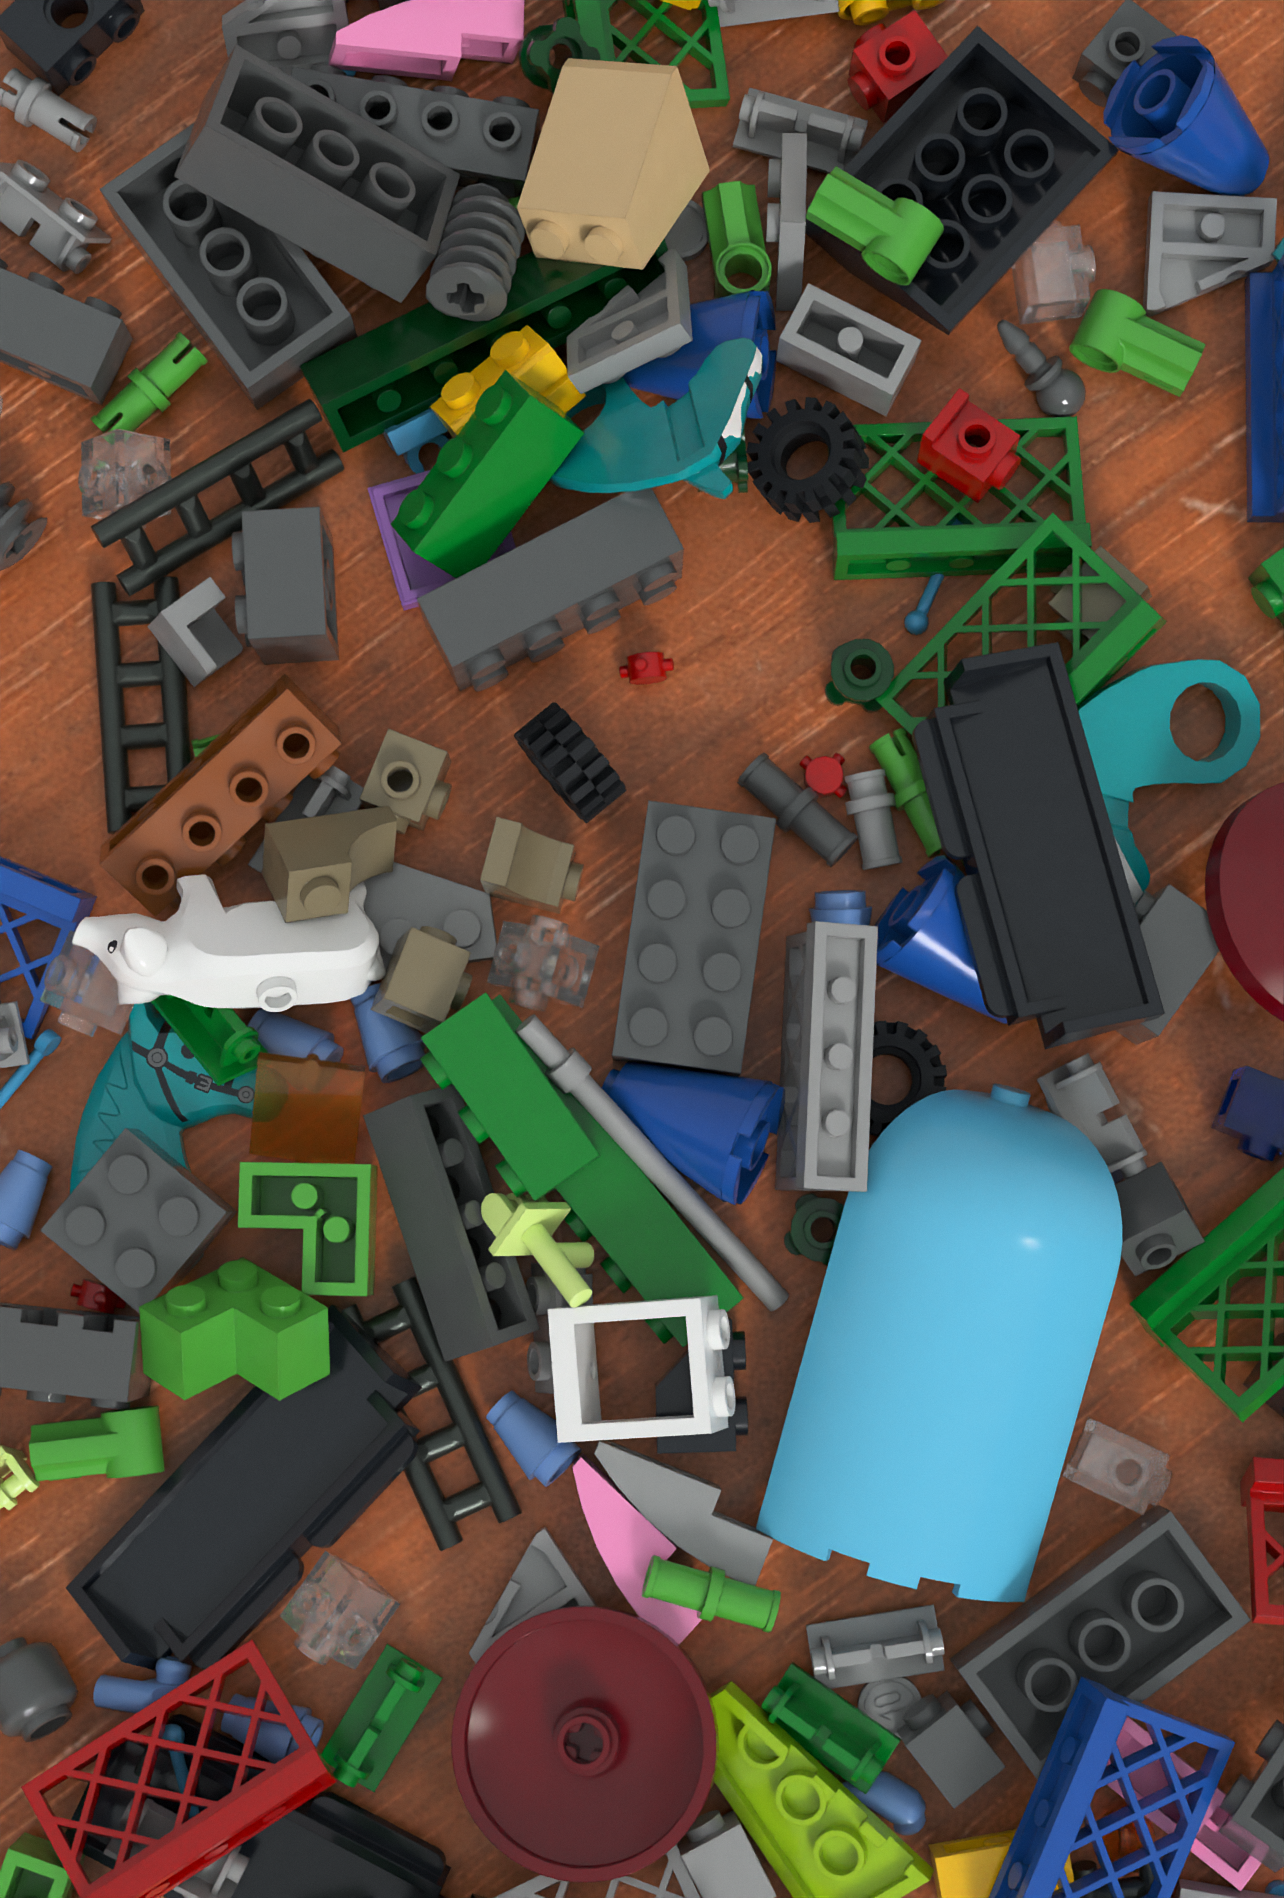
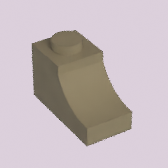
(321, 858)
(530, 867)

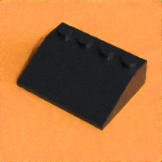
(987, 158)

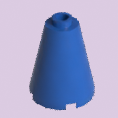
(1186, 120)
(713, 324)
(926, 940)
(702, 1122)

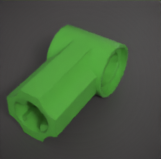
(889, 233)
(735, 237)
(1121, 337)
(114, 1444)

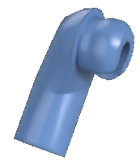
(135, 1695)
(894, 1802)

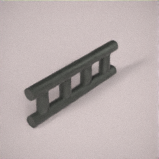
(183, 490)
(114, 676)
(464, 1431)

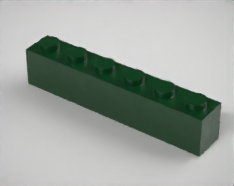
(409, 360)

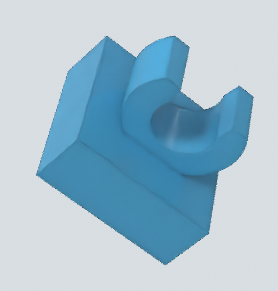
(413, 434)

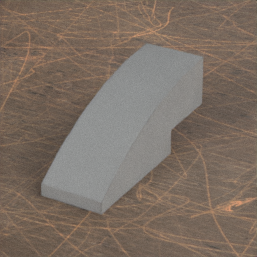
(684, 1511)

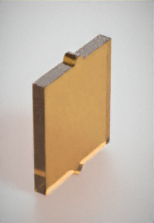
(306, 1109)

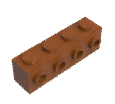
(222, 795)

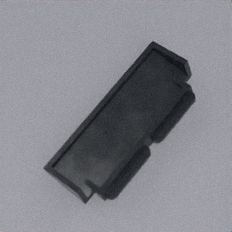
(1040, 859)
(247, 1505)
(312, 1852)

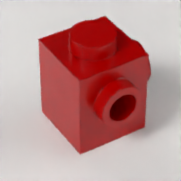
(893, 64)

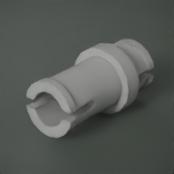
(45, 109)
(873, 818)

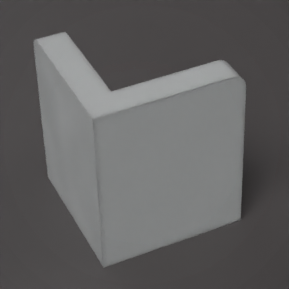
(196, 633)

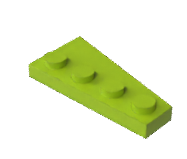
(802, 1815)

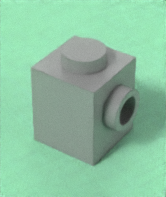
(723, 1859)

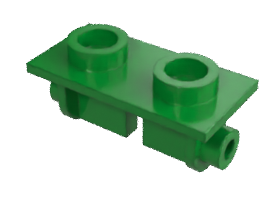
(213, 1036)
(380, 1719)
(830, 1727)

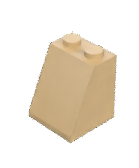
(611, 164)

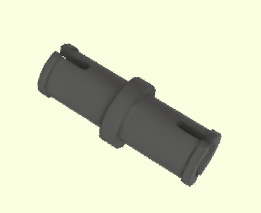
(797, 809)

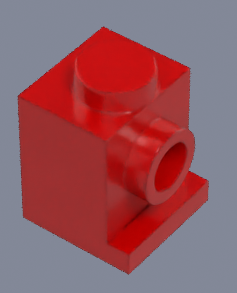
(967, 467)

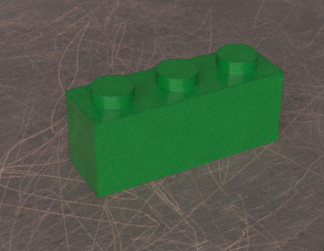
(486, 477)
(507, 1099)

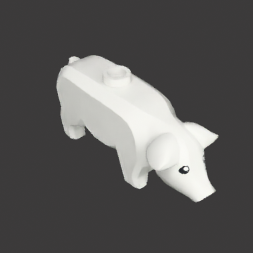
(237, 952)

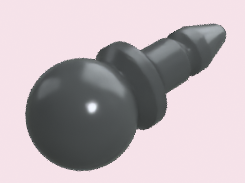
(1057, 389)

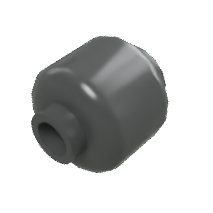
(33, 1690)

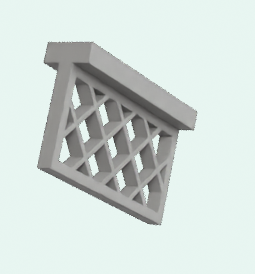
(827, 1058)

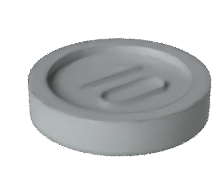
(688, 232)
(888, 1701)

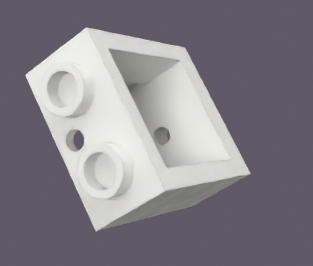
(577, 1372)

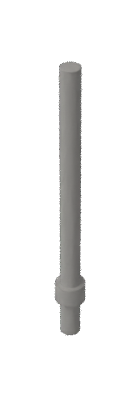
(571, 1074)

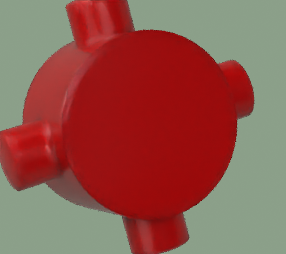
(646, 668)
(824, 775)
(96, 1296)

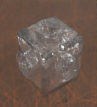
(120, 470)
(542, 964)
(338, 1612)

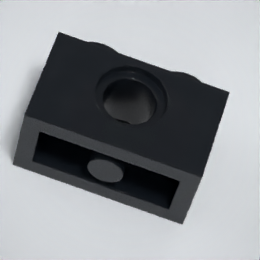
(66, 54)

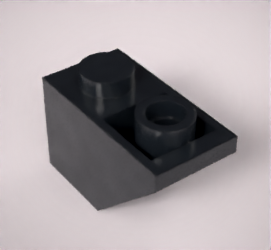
(675, 1399)

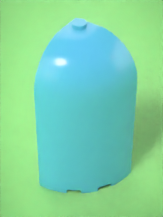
(950, 1347)

